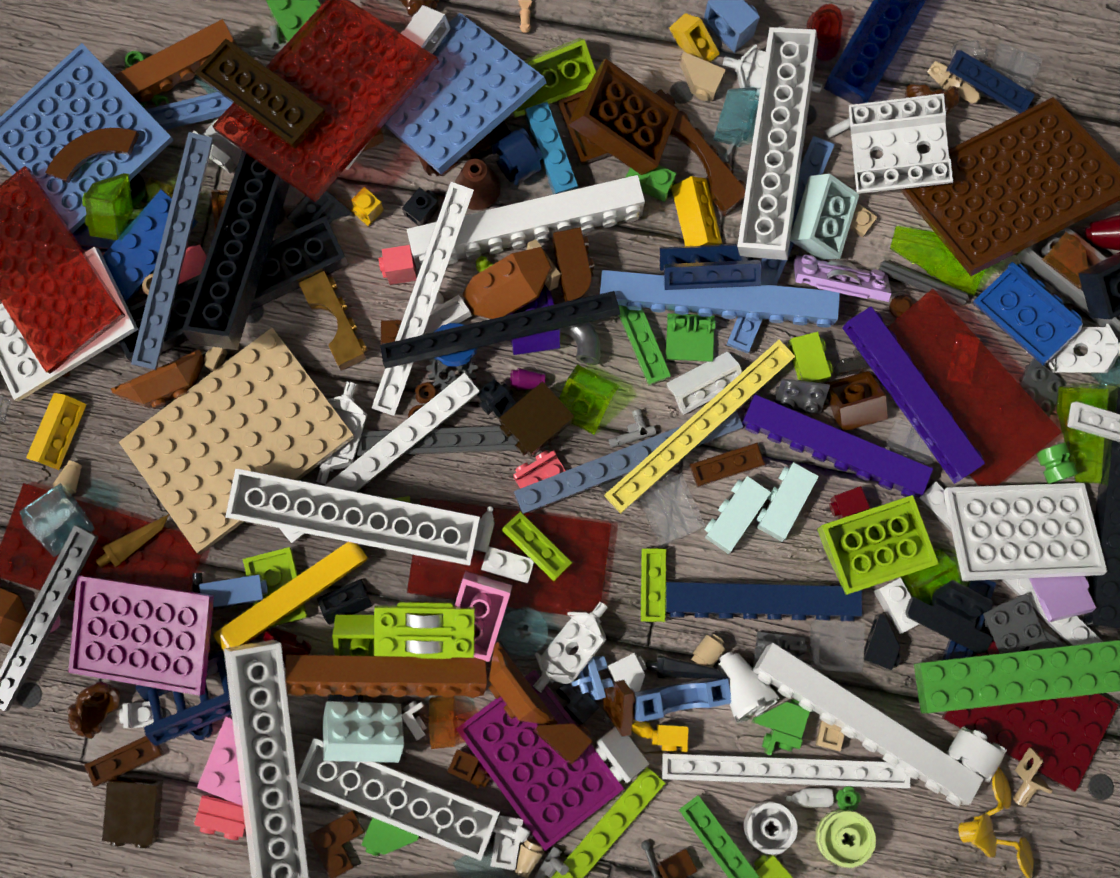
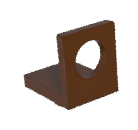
(677, 865)

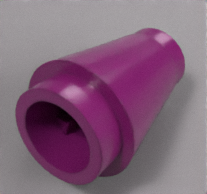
(525, 379)

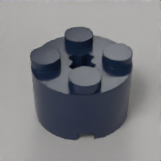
(517, 156)

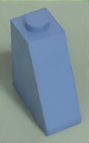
(236, 591)

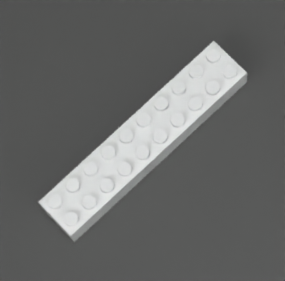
(778, 143)
(538, 219)
(352, 516)
(266, 760)

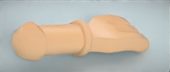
(525, 15)

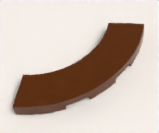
(88, 145)

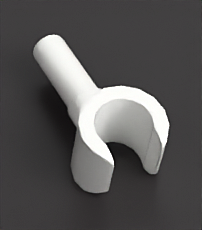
(520, 835)

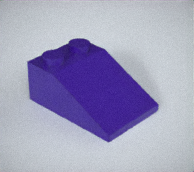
(541, 341)

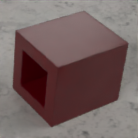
(848, 503)

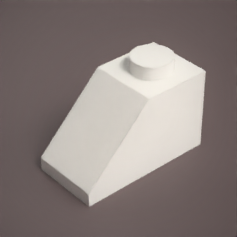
(630, 670)

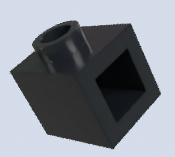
(421, 206)

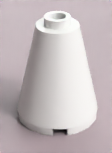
(747, 692)

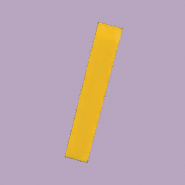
(291, 596)

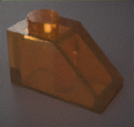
(1067, 258)
(443, 722)

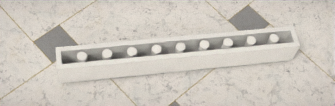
(868, 725)

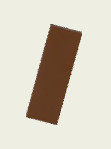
(727, 465)
(122, 760)

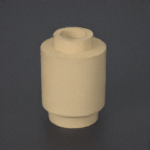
(708, 651)

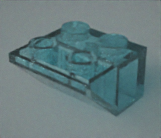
(737, 116)
(53, 518)

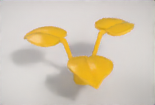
(981, 831)

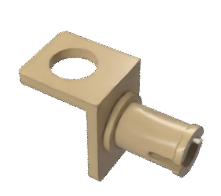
(1031, 782)

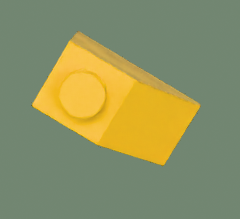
(694, 37)

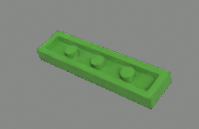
(644, 345)
(716, 840)

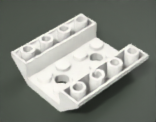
(897, 131)

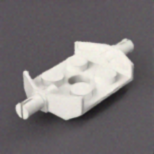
(750, 69)
(1101, 354)
(355, 419)
(581, 631)

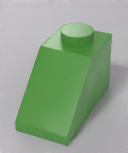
(655, 182)
(785, 718)
(386, 838)

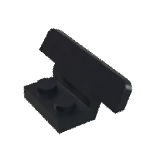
(953, 615)

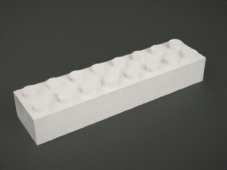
(400, 800)

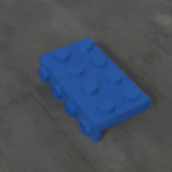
(1029, 313)

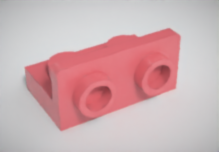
(545, 467)

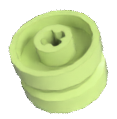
(860, 838)

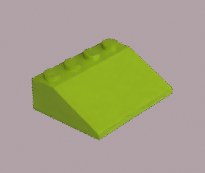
(878, 545)

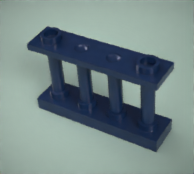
(708, 267)
(192, 718)

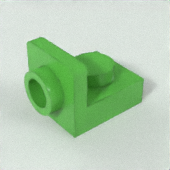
(785, 741)

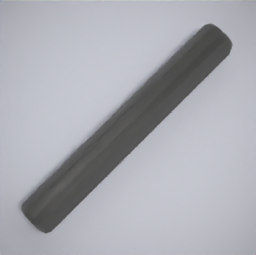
(923, 282)

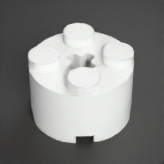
(976, 753)
(780, 837)

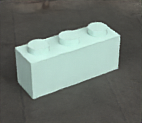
(786, 501)
(736, 514)

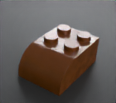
(573, 264)

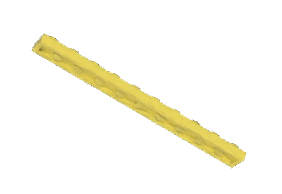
(699, 426)

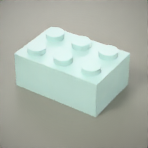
(824, 217)
(362, 732)

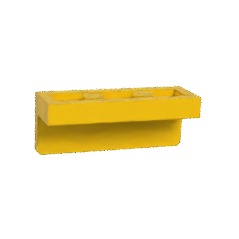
(696, 212)
(56, 431)

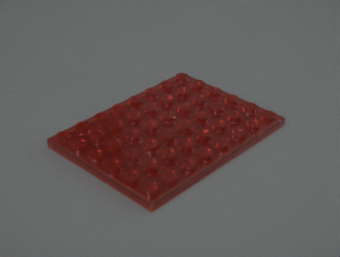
(352, 71)

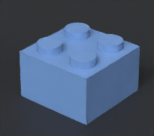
(731, 21)

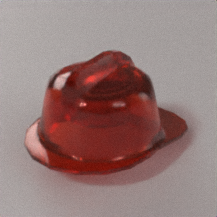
(828, 26)

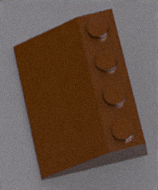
(624, 118)

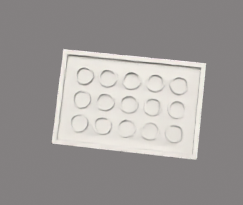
(19, 364)
(1024, 531)

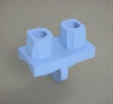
(590, 680)

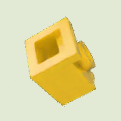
(366, 206)
(671, 737)

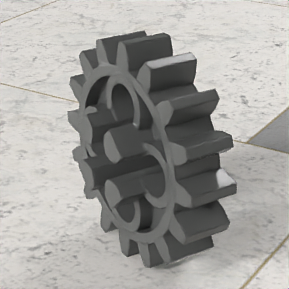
(439, 368)

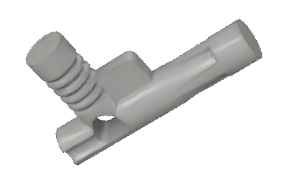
(267, 44)
(634, 431)
(551, 865)

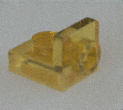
(153, 186)

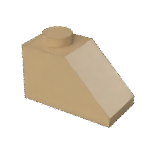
(701, 76)

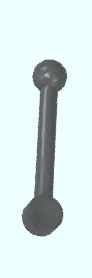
(645, 845)

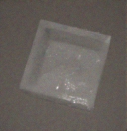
(837, 646)

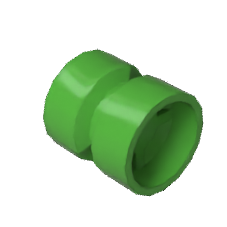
(1056, 463)

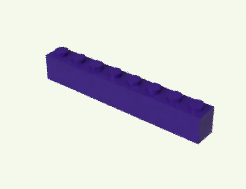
(913, 394)
(837, 447)

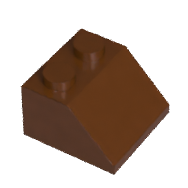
(857, 401)
(565, 739)

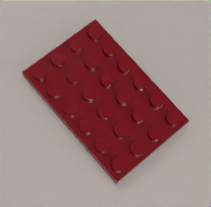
(1058, 729)

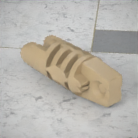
(947, 80)

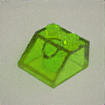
(108, 206)
(587, 398)
(926, 581)

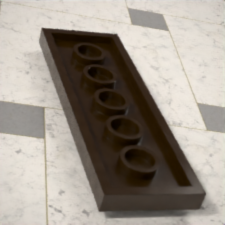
(260, 93)

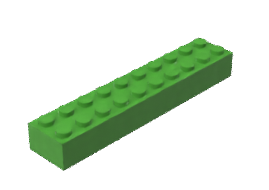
(1018, 677)

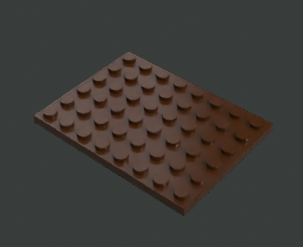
(1017, 186)

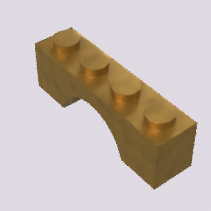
(320, 295)

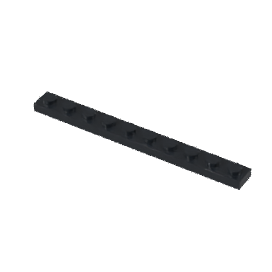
(499, 329)

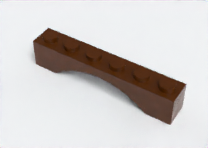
(725, 189)

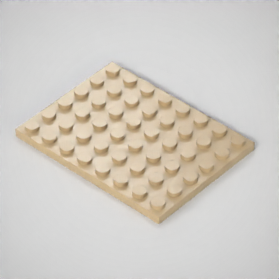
(246, 415)

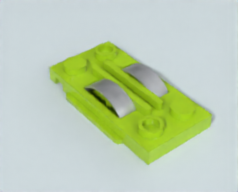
(424, 630)

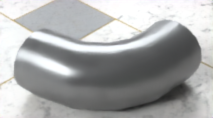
(587, 342)

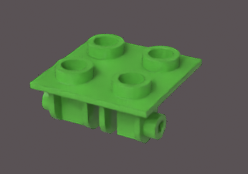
(690, 337)

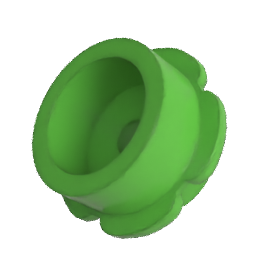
(848, 792)

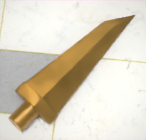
(125, 546)

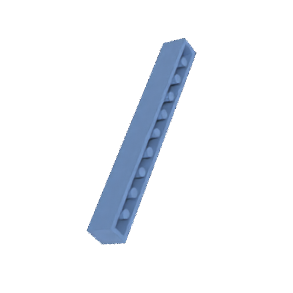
(752, 302)

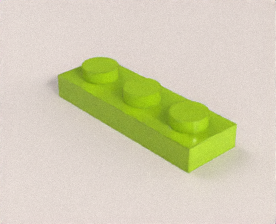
(536, 546)
(653, 585)

